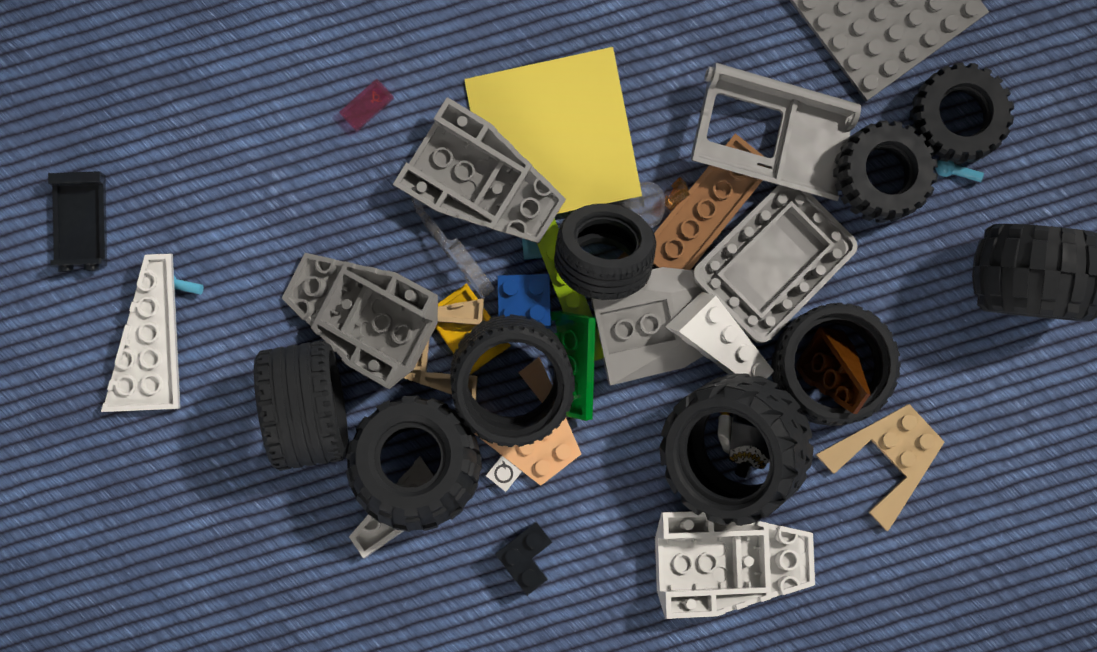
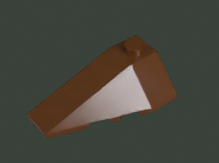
(834, 369)

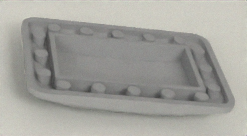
(775, 261)

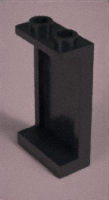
(79, 220)

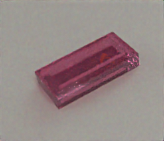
(366, 105)

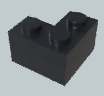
(519, 554)

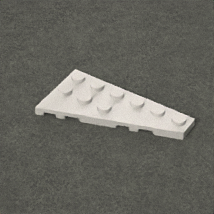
(148, 353)

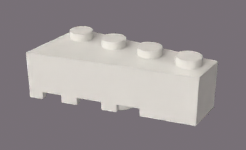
(718, 337)

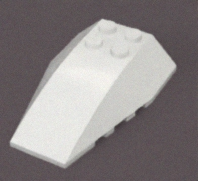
(724, 568)

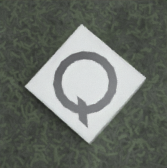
(503, 473)

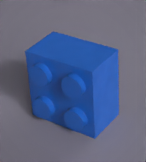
(525, 296)

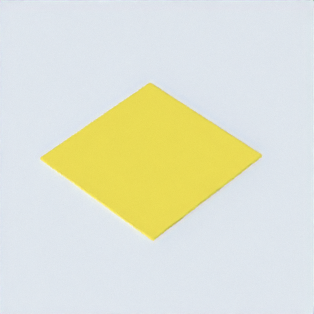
(566, 123)

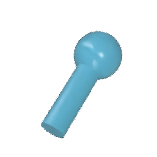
(948, 168)
(188, 286)

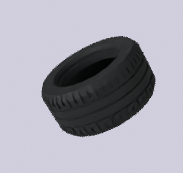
(598, 276)

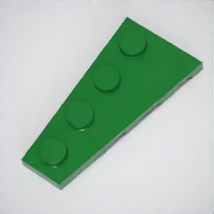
(578, 338)

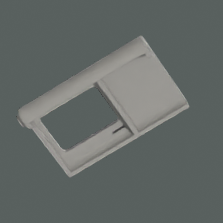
(808, 135)

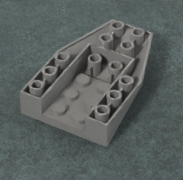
(635, 331)

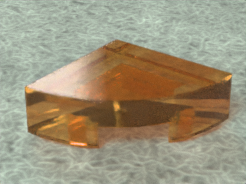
(678, 194)

